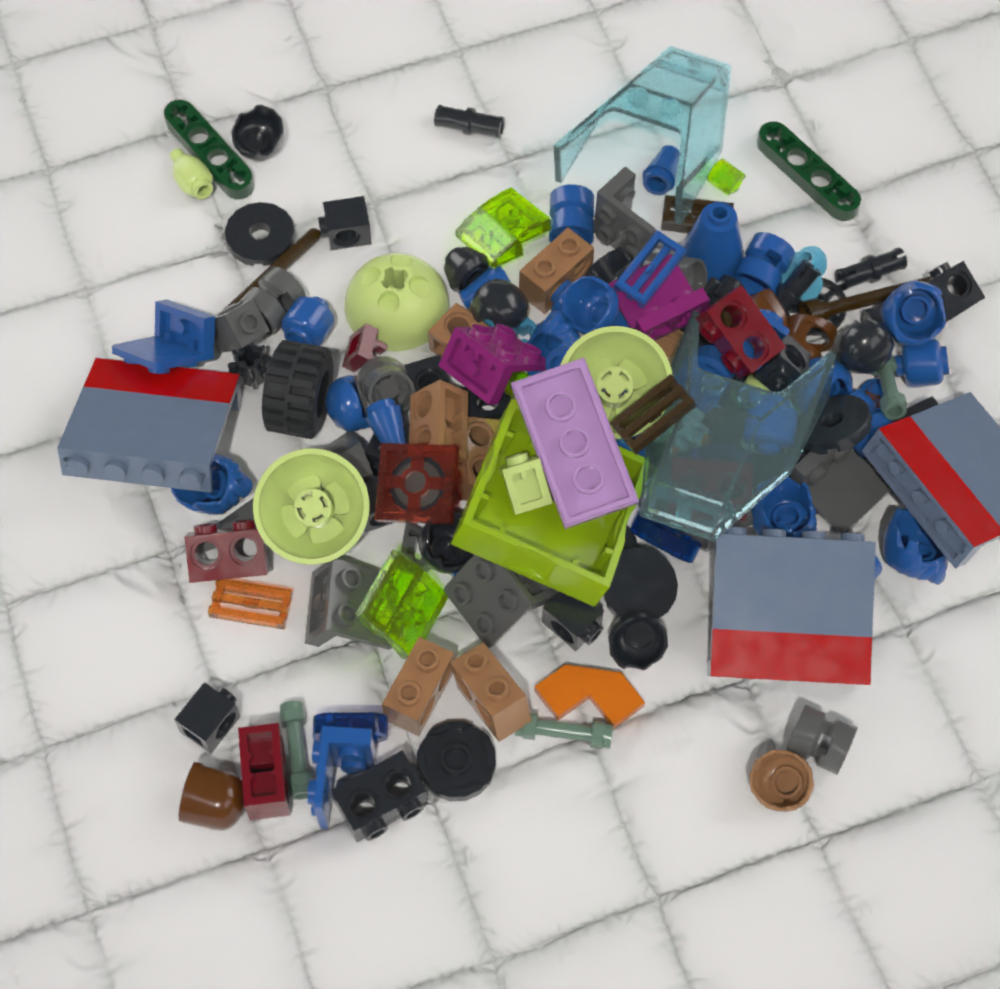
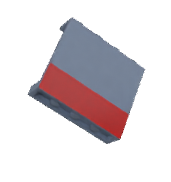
(148, 425)
(945, 473)
(793, 607)

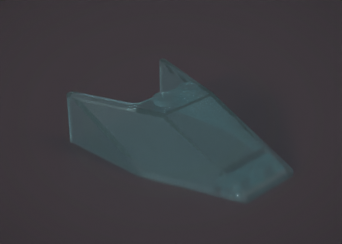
(676, 93)
(729, 446)

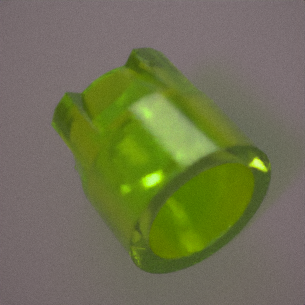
(725, 177)

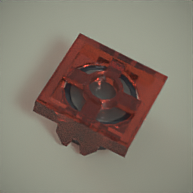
(418, 484)

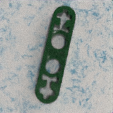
(211, 147)
(813, 167)

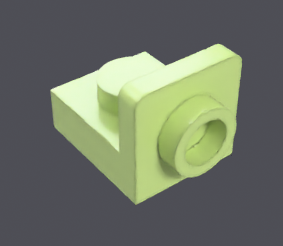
(525, 482)

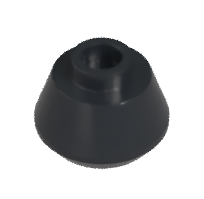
(464, 266)

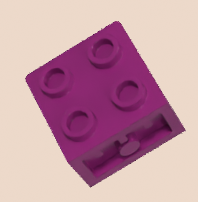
(668, 308)
(487, 357)

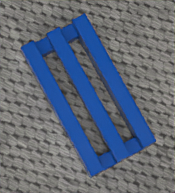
(633, 293)

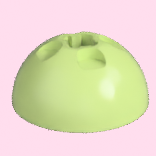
(398, 298)
(618, 362)
(290, 500)

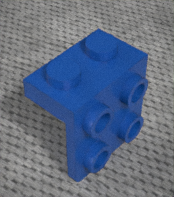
(180, 339)

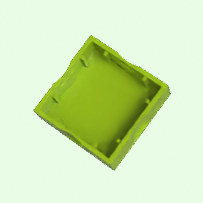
(535, 542)

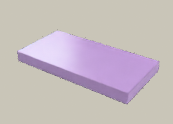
(574, 443)

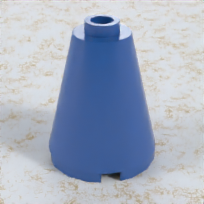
(716, 240)

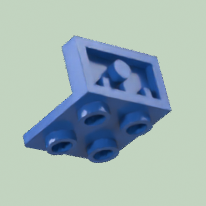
(342, 748)

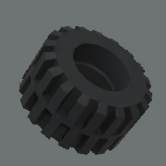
(297, 389)

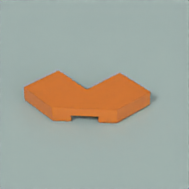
(605, 689)

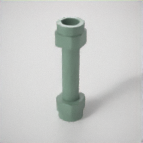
(892, 403)
(293, 718)
(598, 734)

